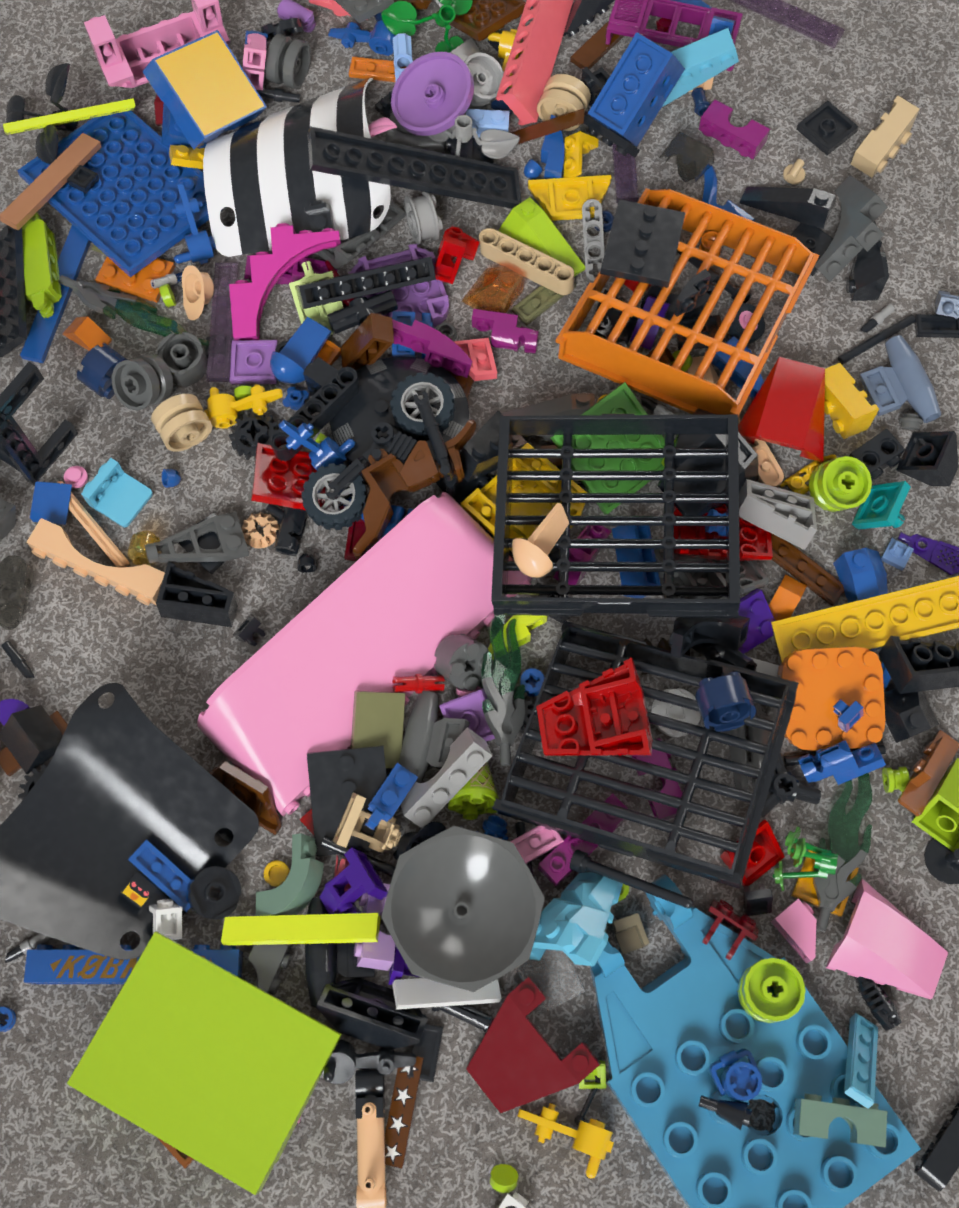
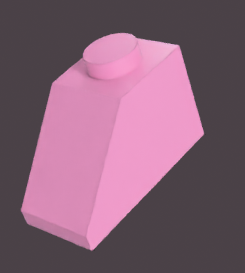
(798, 928)

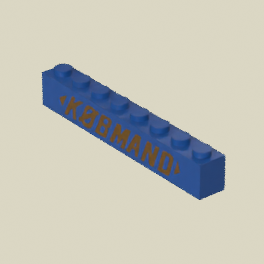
(88, 967)

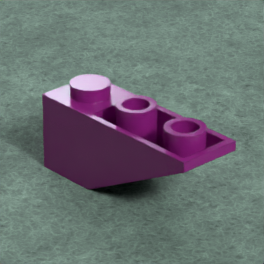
(585, 554)

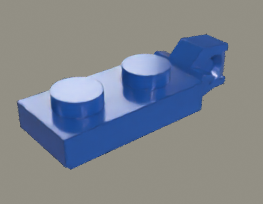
(390, 795)

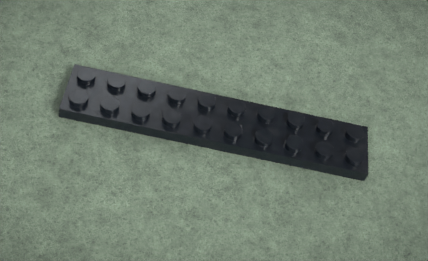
(412, 168)

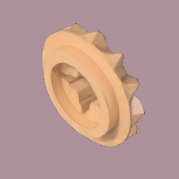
(255, 539)

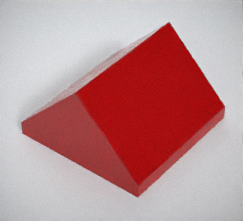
(763, 856)

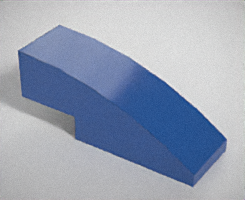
(553, 154)

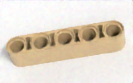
(526, 261)

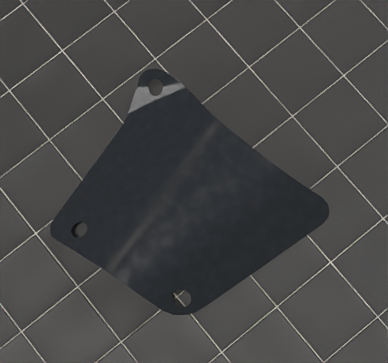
(92, 809)

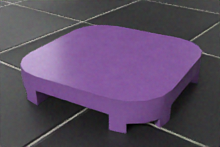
(417, 298)

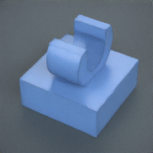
(897, 554)

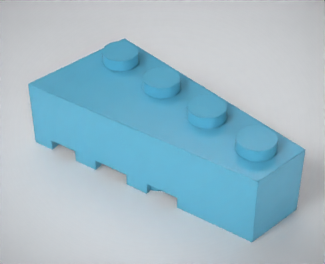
(703, 61)

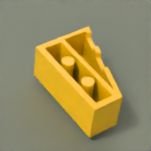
(845, 404)

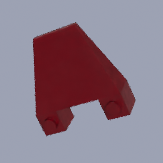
(518, 1062)

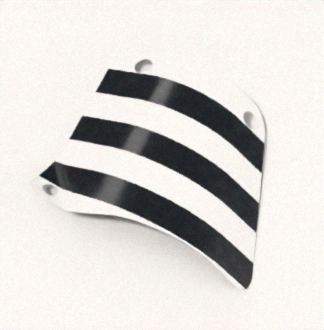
(268, 176)

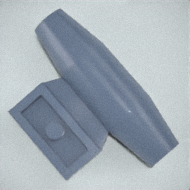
(901, 383)

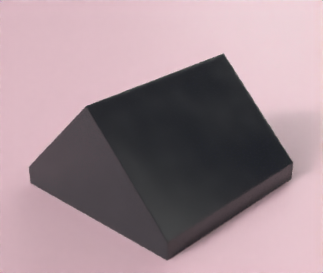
(31, 737)

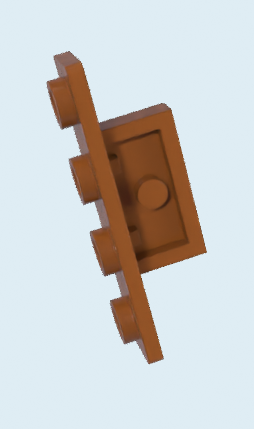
(928, 772)

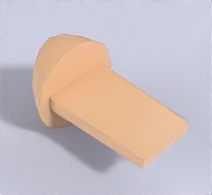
(532, 554)

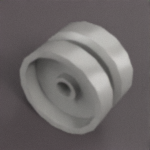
(487, 78)

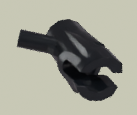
(291, 528)

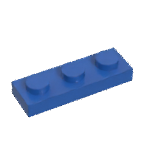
(162, 873)

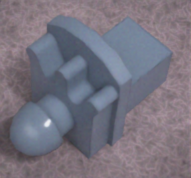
(947, 304)

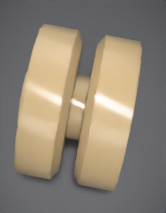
(562, 96)
(181, 422)

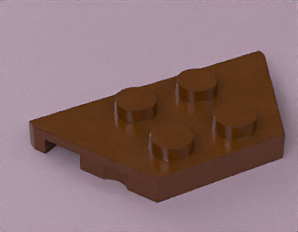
(251, 793)

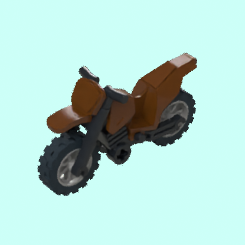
(392, 463)

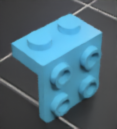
(116, 494)

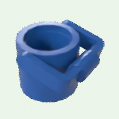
(739, 1080)

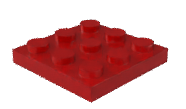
(281, 481)

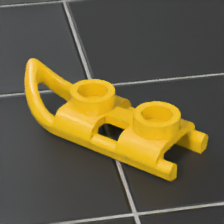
(797, 483)

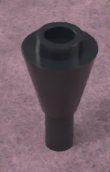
(731, 1111)

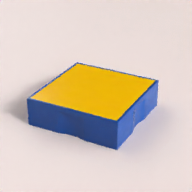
(204, 88)

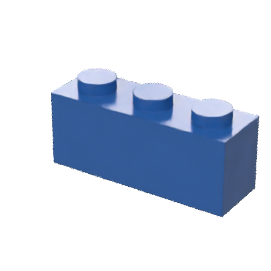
(636, 555)

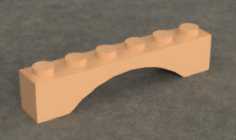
(54, 543)

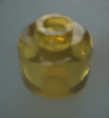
(137, 544)

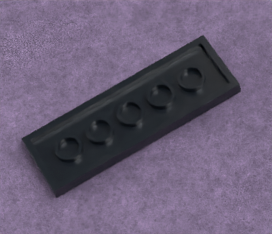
(12, 290)

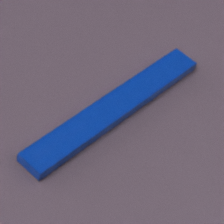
(43, 328)

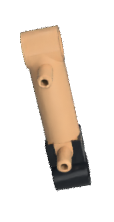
(370, 1138)

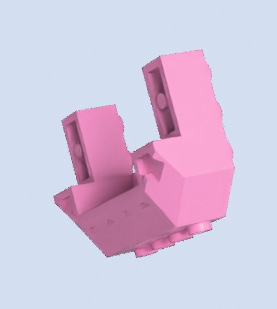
(129, 54)

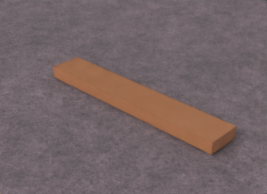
(49, 181)

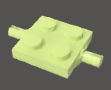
(316, 313)

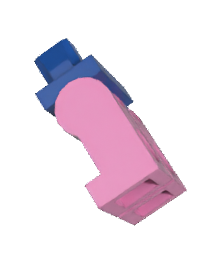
(254, 57)

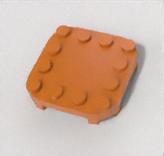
(823, 680)

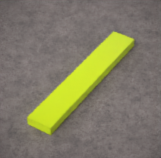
(69, 116)
(301, 929)

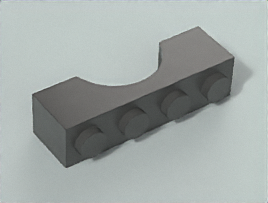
(269, 963)

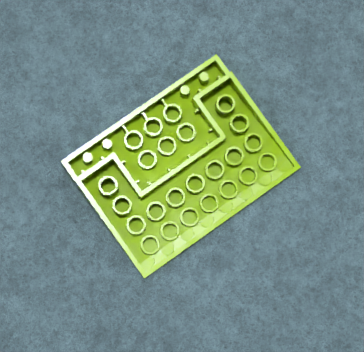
(205, 1062)

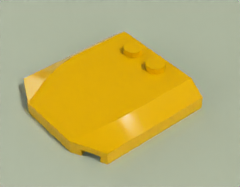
(482, 503)

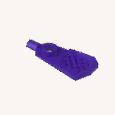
(933, 550)

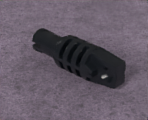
(879, 1003)

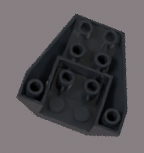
(747, 468)

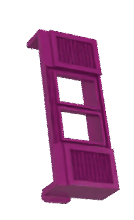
(633, 15)

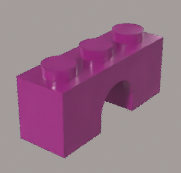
(746, 139)
(669, 787)

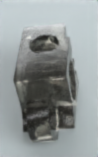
(20, 582)

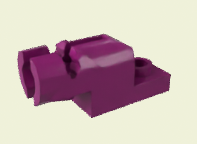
(505, 331)

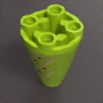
(476, 795)

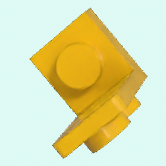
(575, 146)

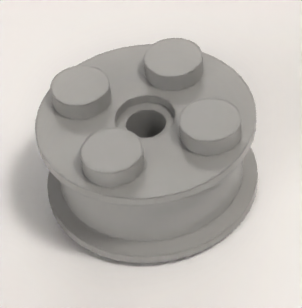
(422, 217)

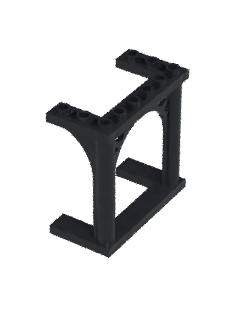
(14, 445)

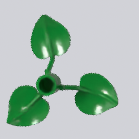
(401, 18)

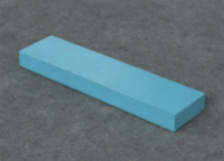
(861, 1061)

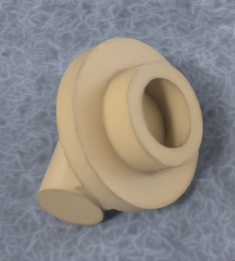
(794, 173)

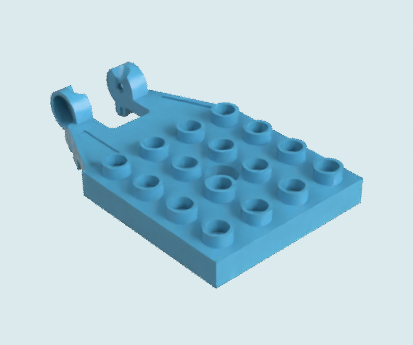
(659, 1068)

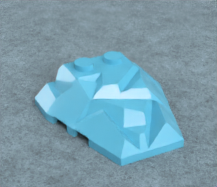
(578, 919)

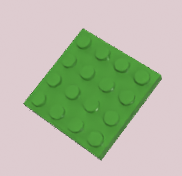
(618, 401)

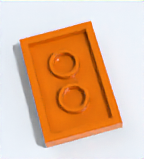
(138, 284)

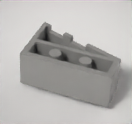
(779, 512)

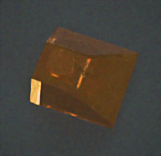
(495, 290)

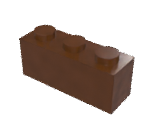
(368, 341)

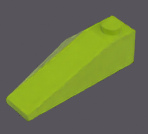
(534, 228)

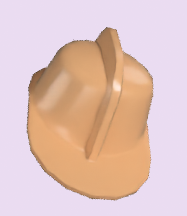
(197, 291)

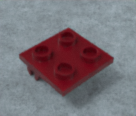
(725, 911)

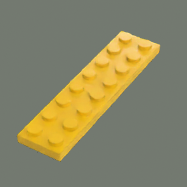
(873, 620)

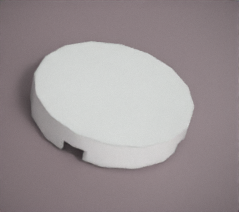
(676, 712)

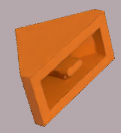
(86, 333)
(786, 598)

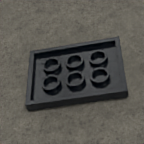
(643, 243)
(333, 780)

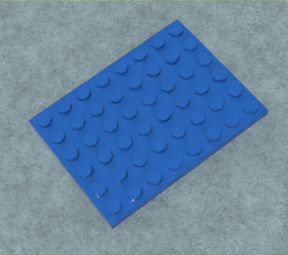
(133, 199)

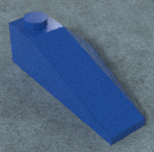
(862, 575)

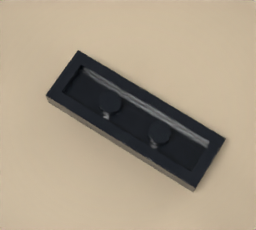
(609, 137)

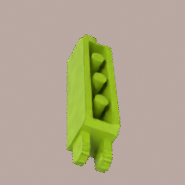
(40, 266)

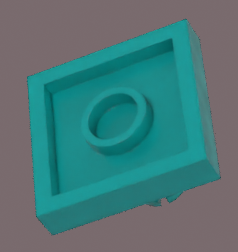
(882, 506)

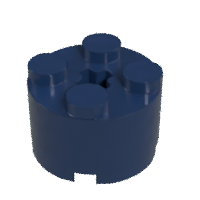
(99, 368)
(725, 702)

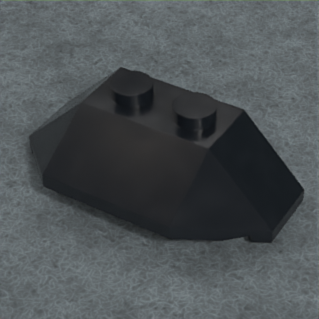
(370, 1014)

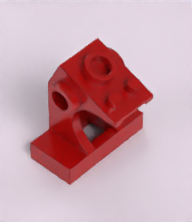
(453, 244)

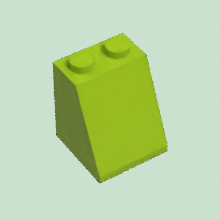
(941, 813)

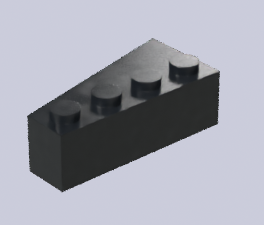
(921, 665)

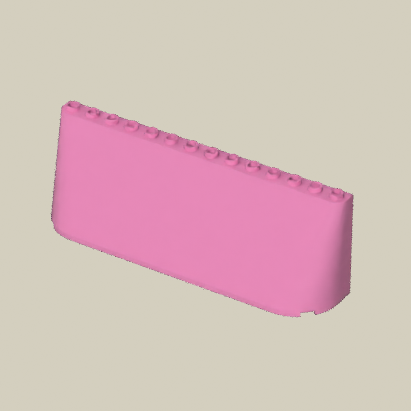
(368, 626)

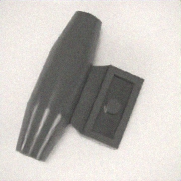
(426, 738)

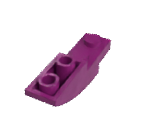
(438, 348)

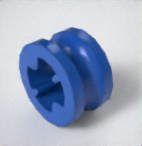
(10, 1022)

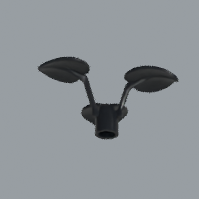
(46, 141)

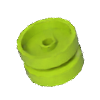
(840, 484)
(787, 987)

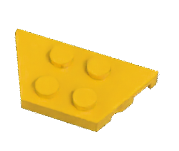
(565, 196)

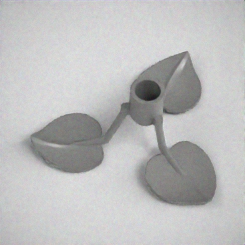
(494, 142)

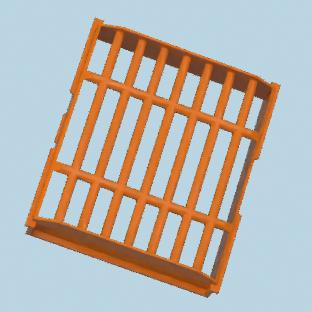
(670, 382)

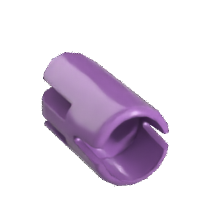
(289, 9)

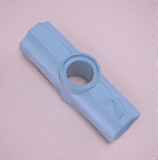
(402, 53)

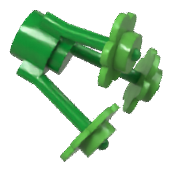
(824, 859)

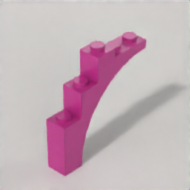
(266, 269)

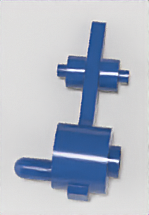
(379, 39)
(199, 245)
(321, 453)

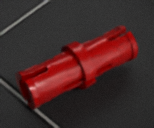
(418, 683)

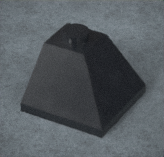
(931, 458)
(907, 714)

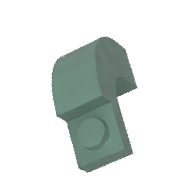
(299, 885)

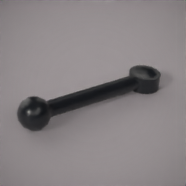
(587, 1104)

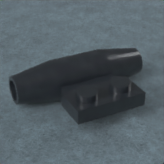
(327, 960)

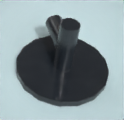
(942, 862)

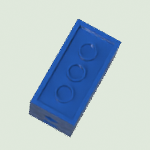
(637, 89)

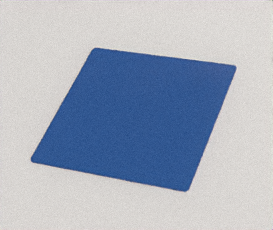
(50, 502)

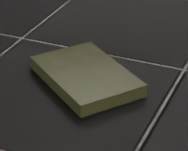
(379, 722)

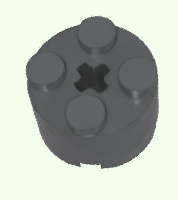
(183, 357)
(460, 661)

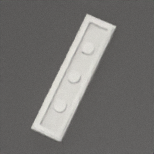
(428, 993)

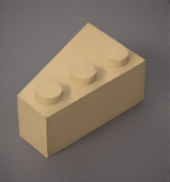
(886, 138)

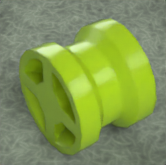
(895, 778)

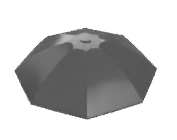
(463, 908)

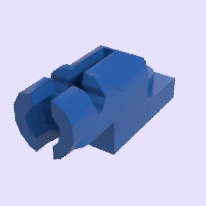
(841, 762)

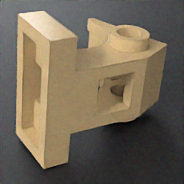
(384, 837)

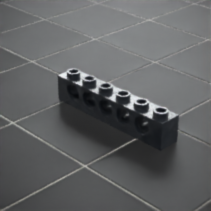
(365, 282)

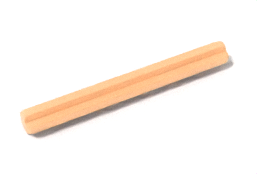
(97, 532)

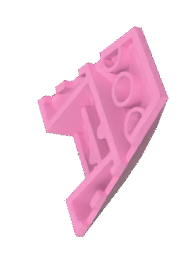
(887, 947)

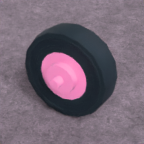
(741, 321)

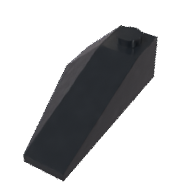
(798, 204)
(868, 274)

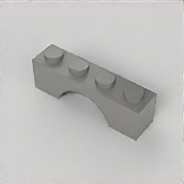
(464, 760)

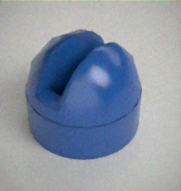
(532, 169)
(170, 478)

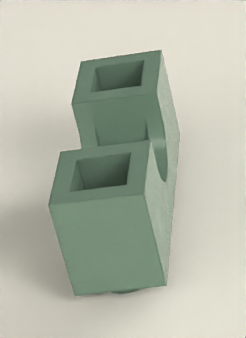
(814, 1117)

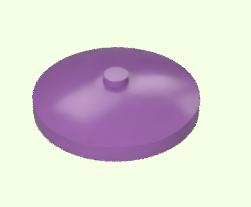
(432, 93)

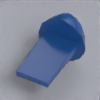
(299, 352)

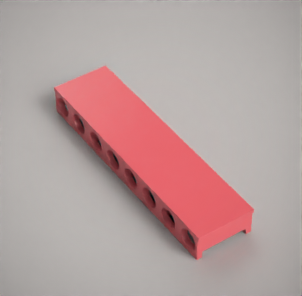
(535, 65)

